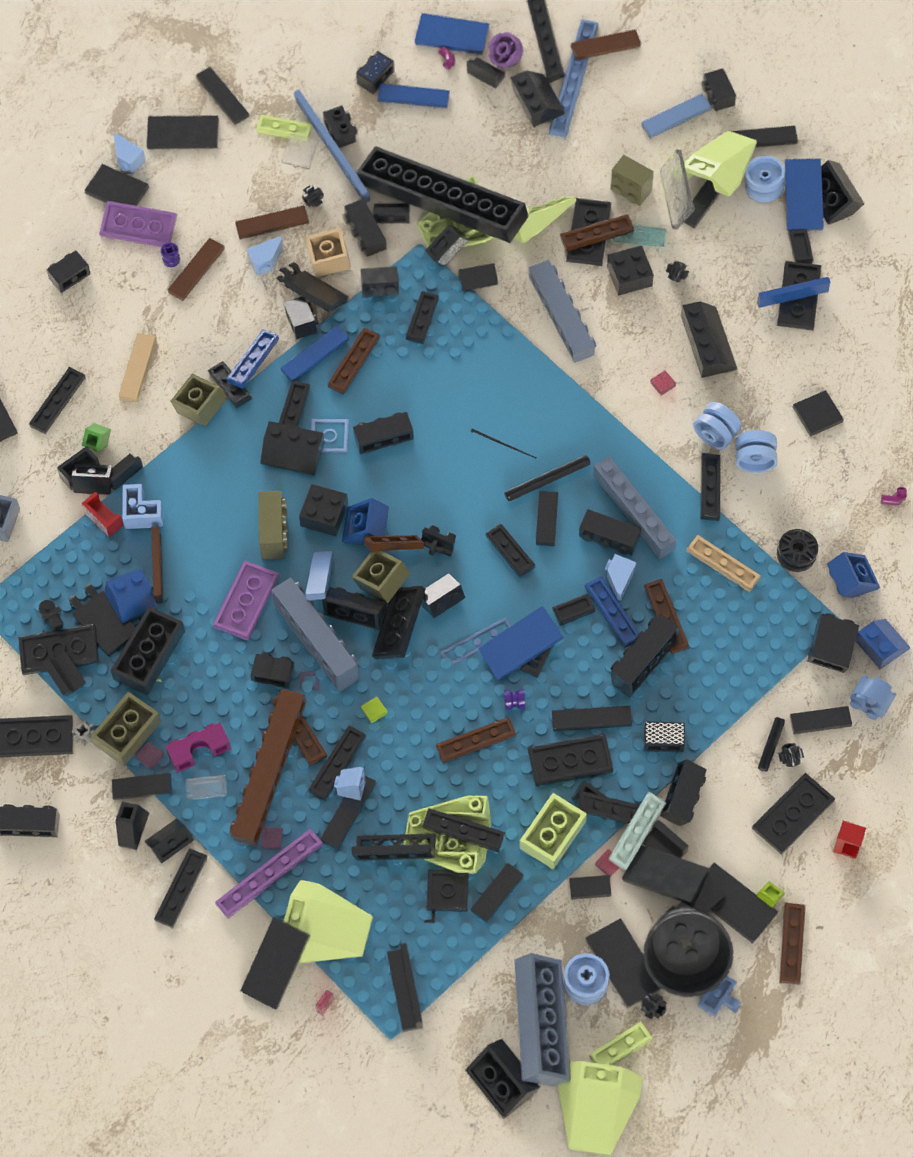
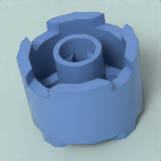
(872, 697)

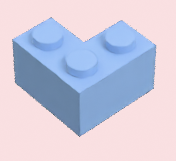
(138, 512)

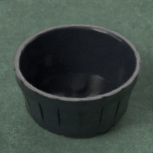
(689, 969)

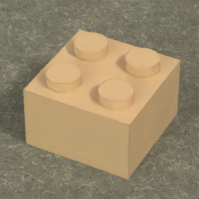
(328, 252)

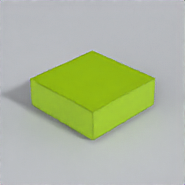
(374, 710)
(770, 894)

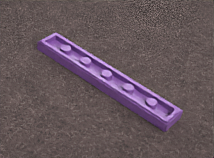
(269, 873)

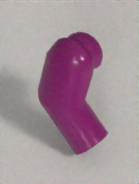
(449, 58)
(896, 498)

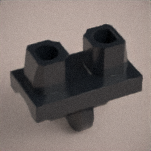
(438, 542)
(50, 615)

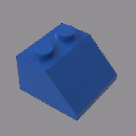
(364, 520)
(852, 575)
(130, 595)
(881, 642)

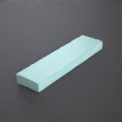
(637, 831)

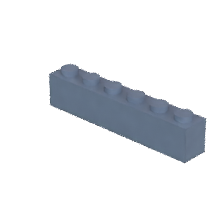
(561, 311)
(634, 507)

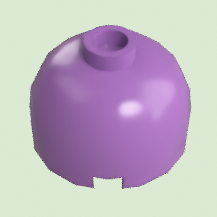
(505, 50)

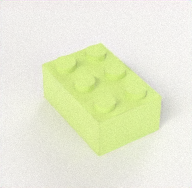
(553, 831)

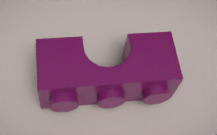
(211, 737)

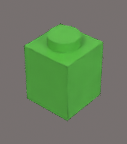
(96, 437)

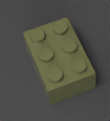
(272, 525)
(126, 728)

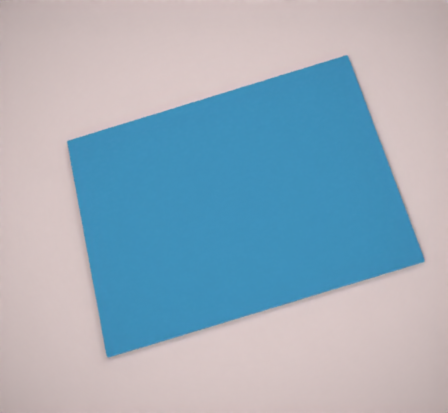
(463, 378)

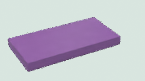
(137, 224)
(246, 600)

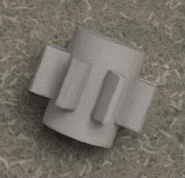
(81, 729)

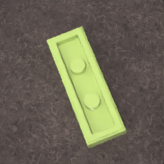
(282, 127)
(622, 1045)

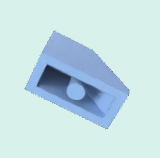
(128, 155)
(265, 255)
(620, 574)
(350, 783)

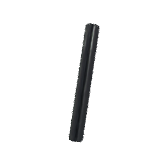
(547, 478)

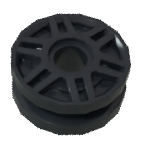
(800, 540)

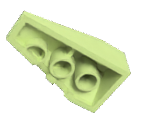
(542, 216)

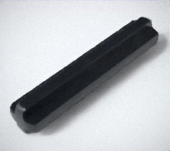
(771, 744)

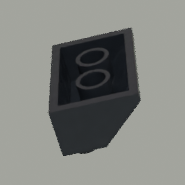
(536, 97)
(838, 193)
(292, 448)
(354, 608)
(500, 1078)

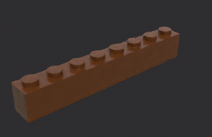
(268, 767)

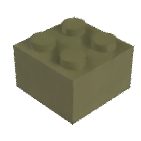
(631, 180)
(198, 400)
(381, 575)

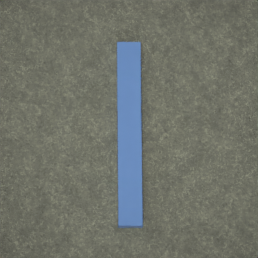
(572, 82)
(331, 146)

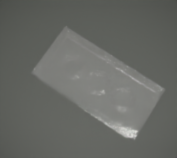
(676, 189)

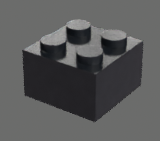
(630, 270)
(323, 510)

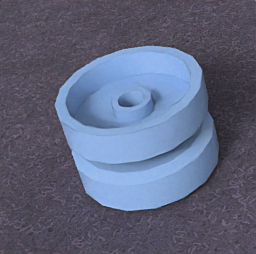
(765, 179)
(717, 425)
(756, 451)
(588, 967)

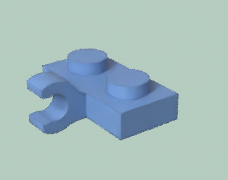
(714, 1000)

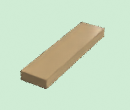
(137, 367)
(723, 563)

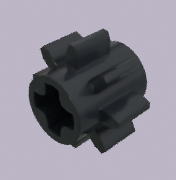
(312, 196)
(677, 271)
(791, 755)
(654, 1006)

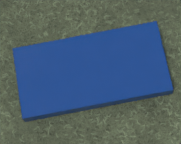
(452, 33)
(803, 194)
(520, 643)

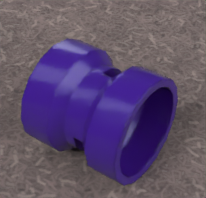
(170, 254)
(514, 699)

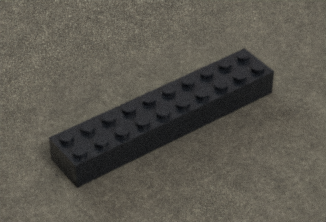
(443, 194)

